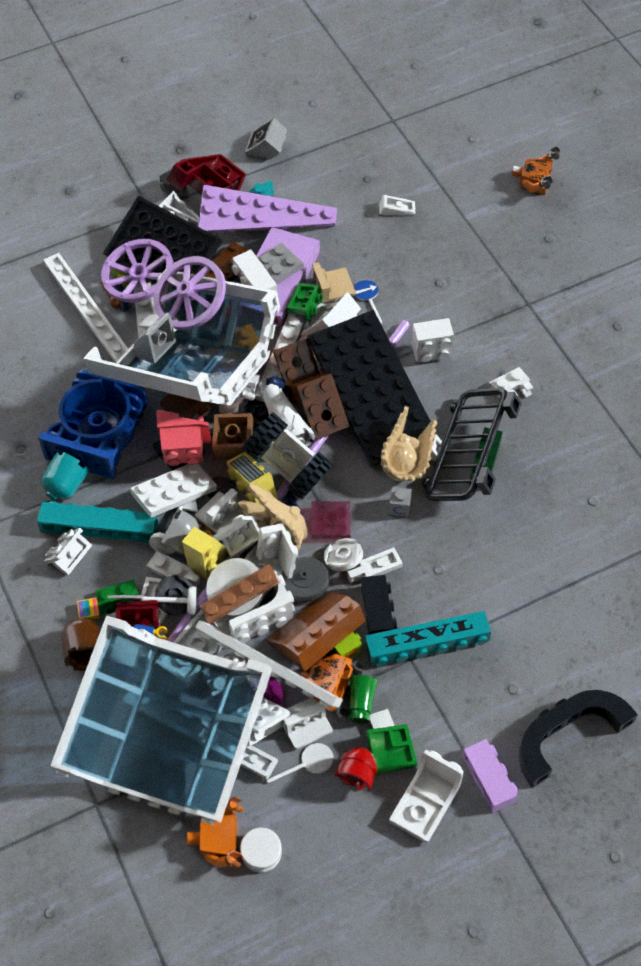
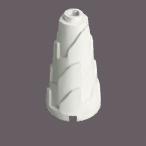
(279, 404)

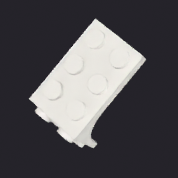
(266, 617)
(427, 796)

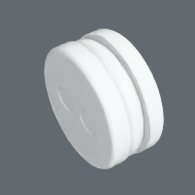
(260, 850)

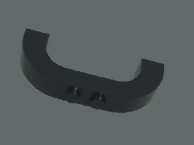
(588, 702)

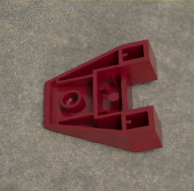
(206, 170)

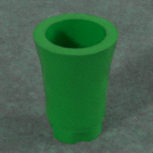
(361, 697)

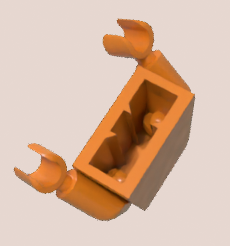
(219, 840)

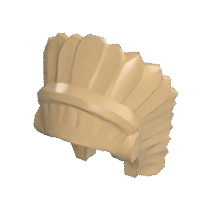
(405, 456)
(274, 513)

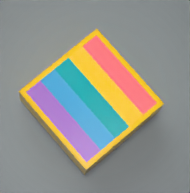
(88, 609)

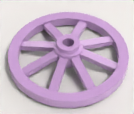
(137, 273)
(188, 290)

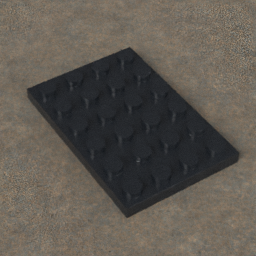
(153, 222)

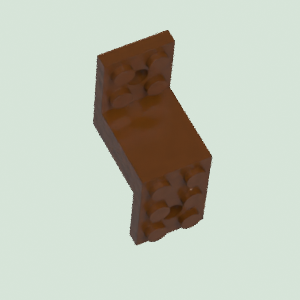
(311, 388)

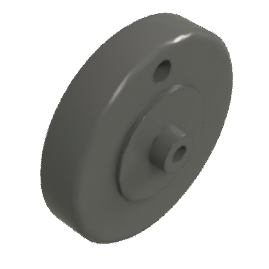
(308, 580)

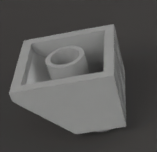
(266, 140)
(155, 340)

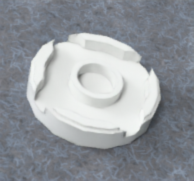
(343, 555)

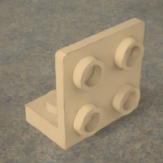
(332, 283)

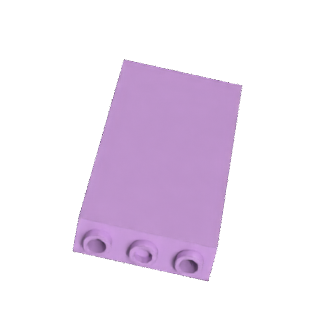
(305, 249)

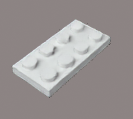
(173, 489)

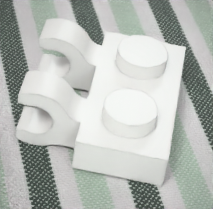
(512, 381)

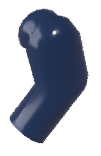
(276, 381)

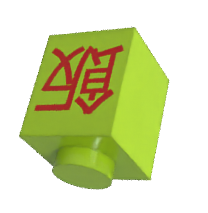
(349, 646)

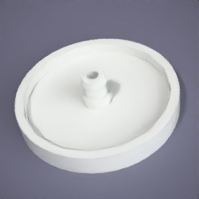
(227, 575)

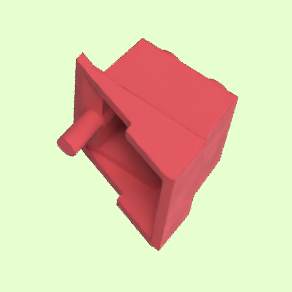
(182, 438)

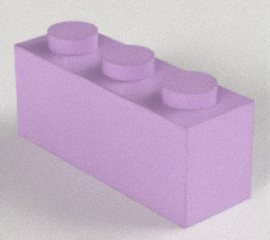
(490, 775)

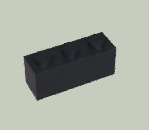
(377, 604)

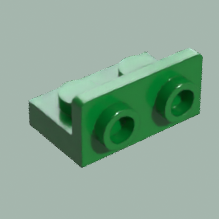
(305, 300)
(108, 605)

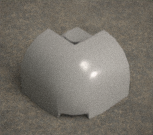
(178, 530)

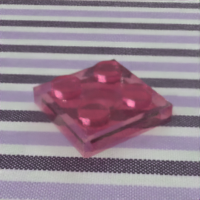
(331, 520)

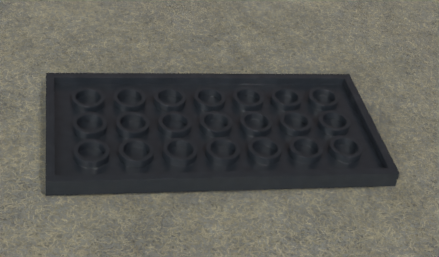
(369, 381)

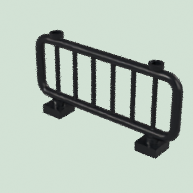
(483, 476)

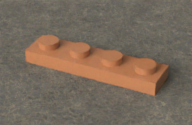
(239, 594)

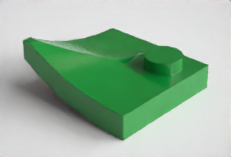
(391, 748)

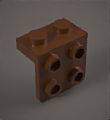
(185, 406)

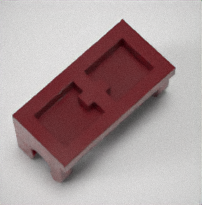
(139, 612)

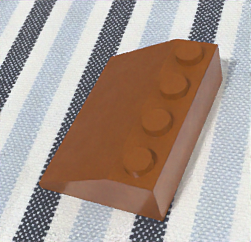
(317, 629)

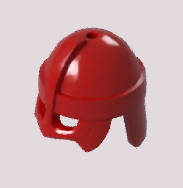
(358, 764)

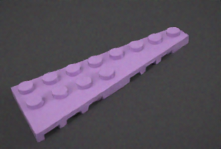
(239, 210)

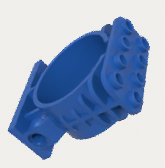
(92, 411)

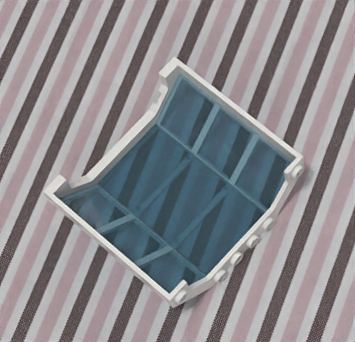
(209, 360)
(161, 721)

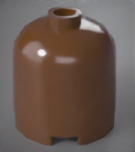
(79, 642)

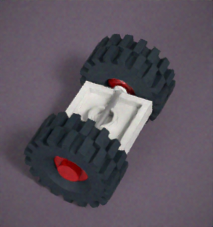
(287, 455)

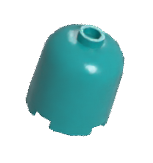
(63, 477)

